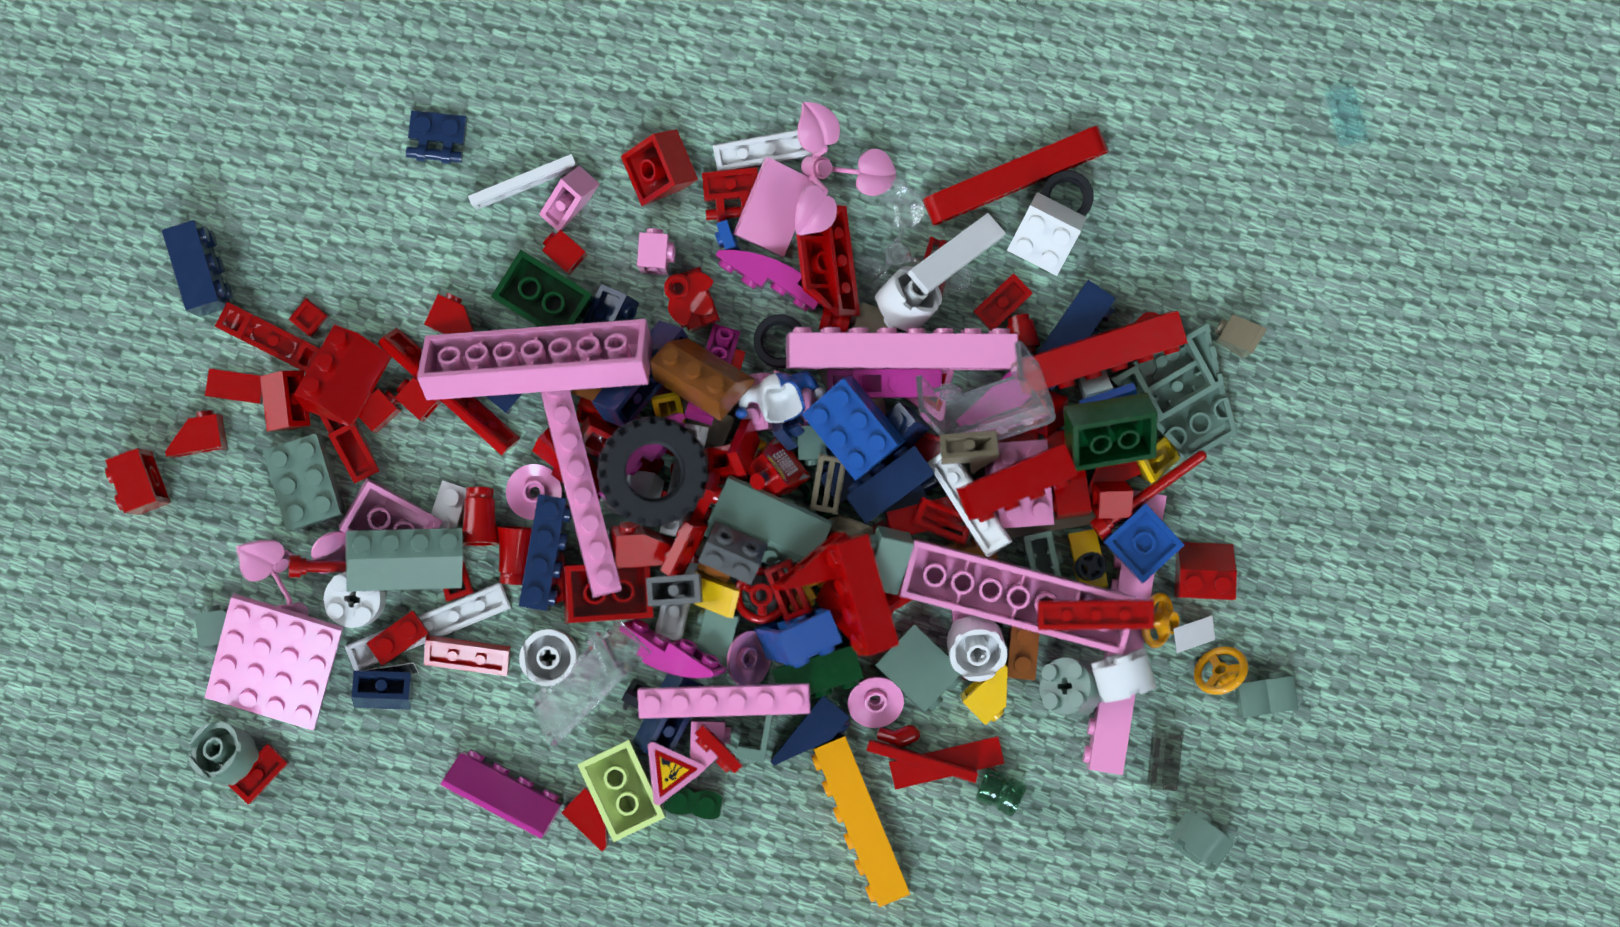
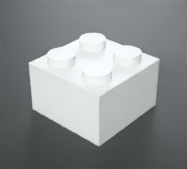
(1047, 233)

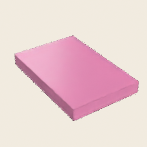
(771, 207)

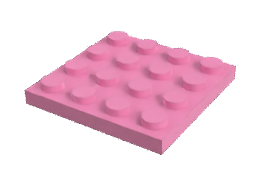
(273, 662)

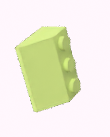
(621, 790)

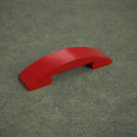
(266, 337)

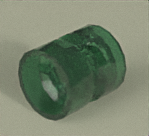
(1000, 791)

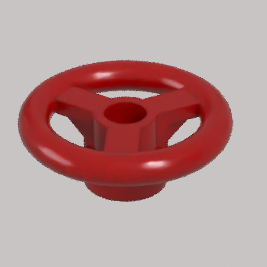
(762, 616)

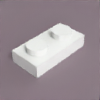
(449, 504)

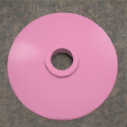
(523, 481)
(747, 660)
(875, 712)

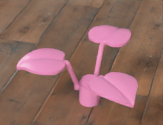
(815, 131)
(268, 557)

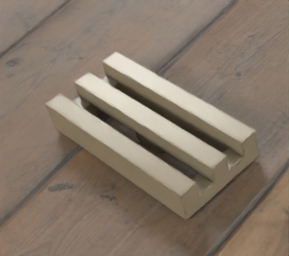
(824, 508)

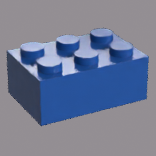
(853, 427)
(798, 638)

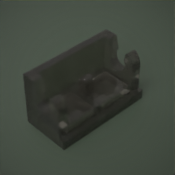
(1164, 760)

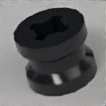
(1094, 563)

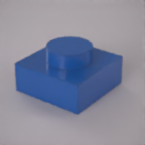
(726, 237)

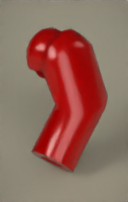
(900, 737)

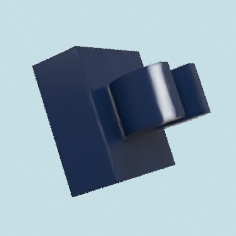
(788, 431)

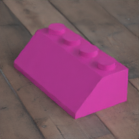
(502, 793)

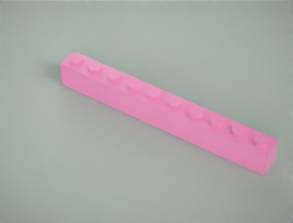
(1113, 719)

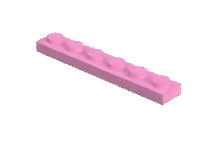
(724, 700)

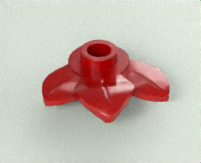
(692, 298)

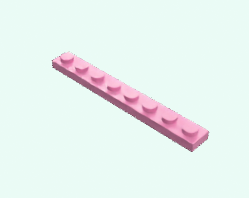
(581, 492)

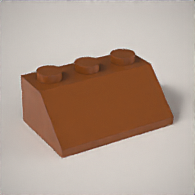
(700, 377)

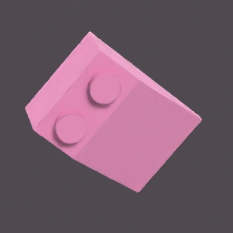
(383, 509)

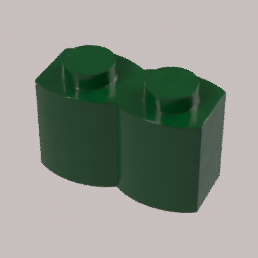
(703, 803)

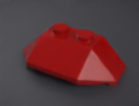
(829, 267)

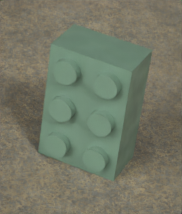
(304, 482)

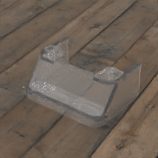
(1004, 405)
(587, 681)

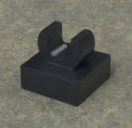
(631, 695)

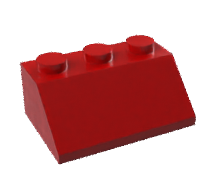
(342, 376)

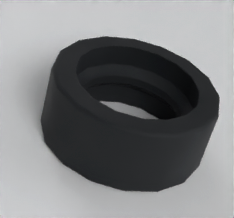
(1077, 179)
(762, 328)

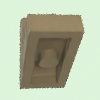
(969, 447)

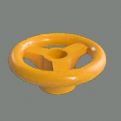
(1164, 621)
(1224, 676)

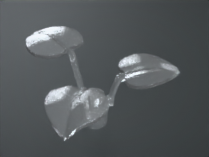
(899, 208)

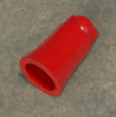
(479, 518)
(513, 553)

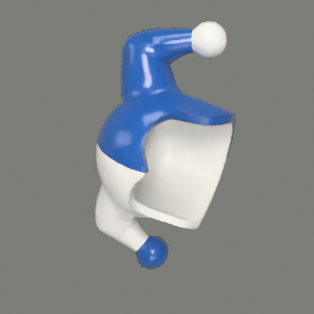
(780, 396)

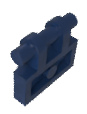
(436, 128)

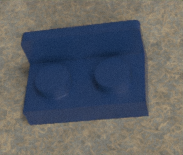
(611, 306)

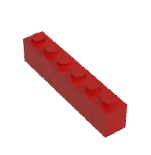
(1112, 349)

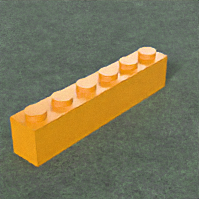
(861, 821)

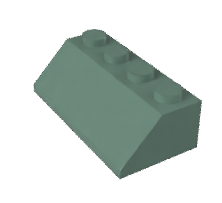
(779, 523)
(404, 559)

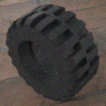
(691, 462)

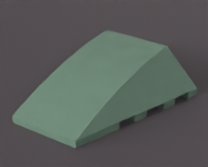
(1186, 393)

